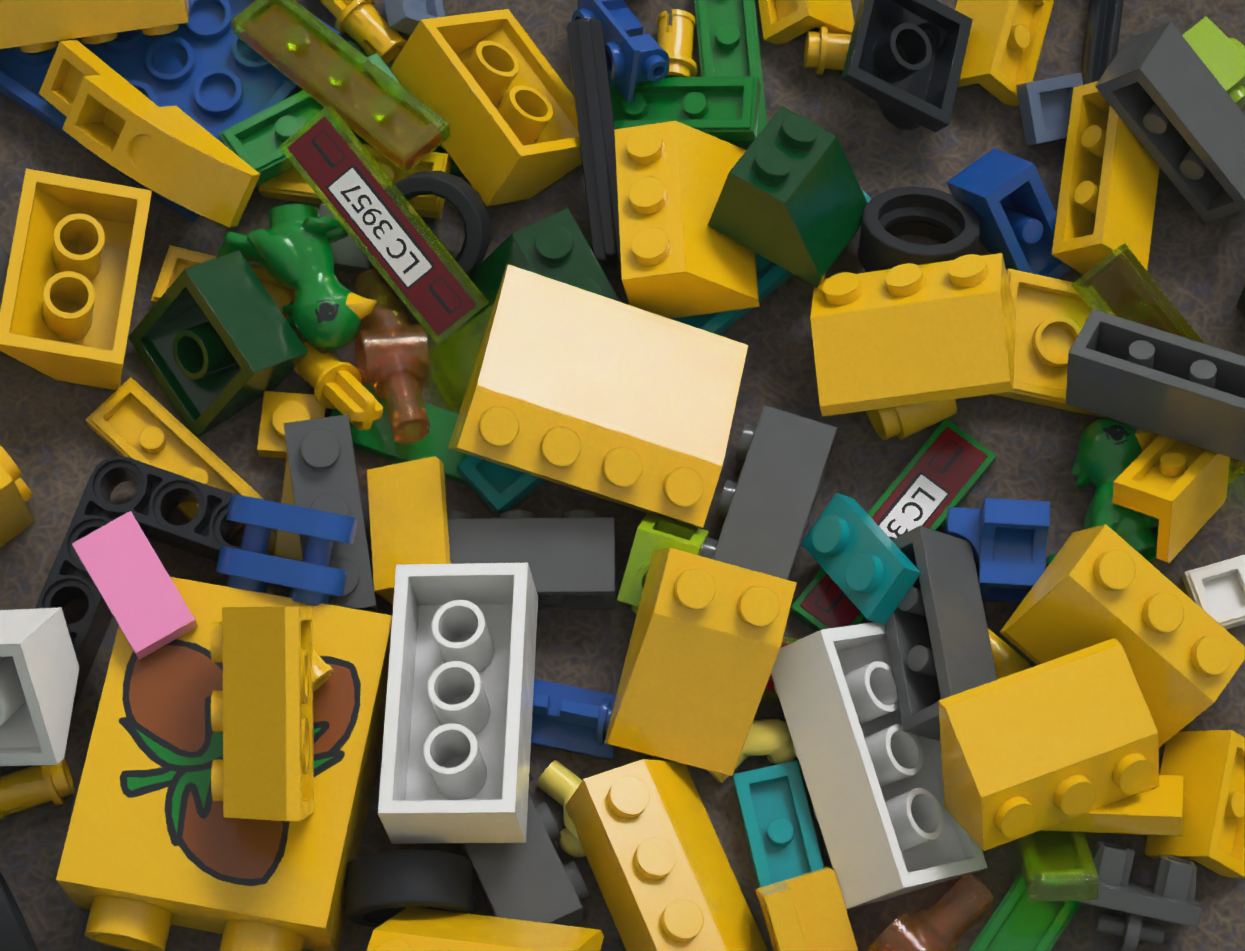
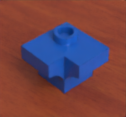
(1006, 544)

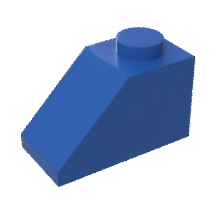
(1012, 212)

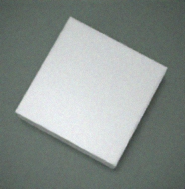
(1219, 590)

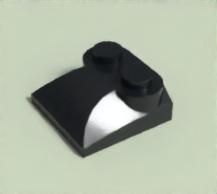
(908, 59)

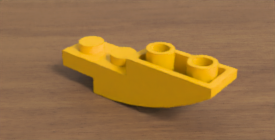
(146, 141)

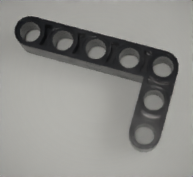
(151, 506)

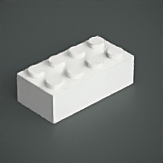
(459, 704)

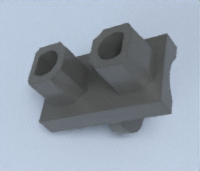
(1168, 899)

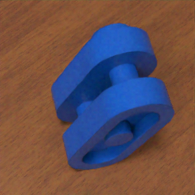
(310, 579)

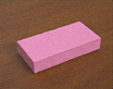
(135, 585)

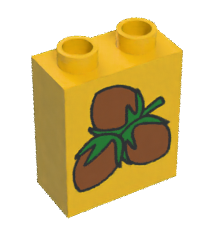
(144, 826)

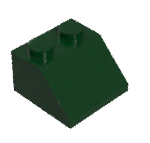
(792, 198)
(548, 248)
(216, 342)

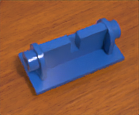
(630, 53)
(571, 719)

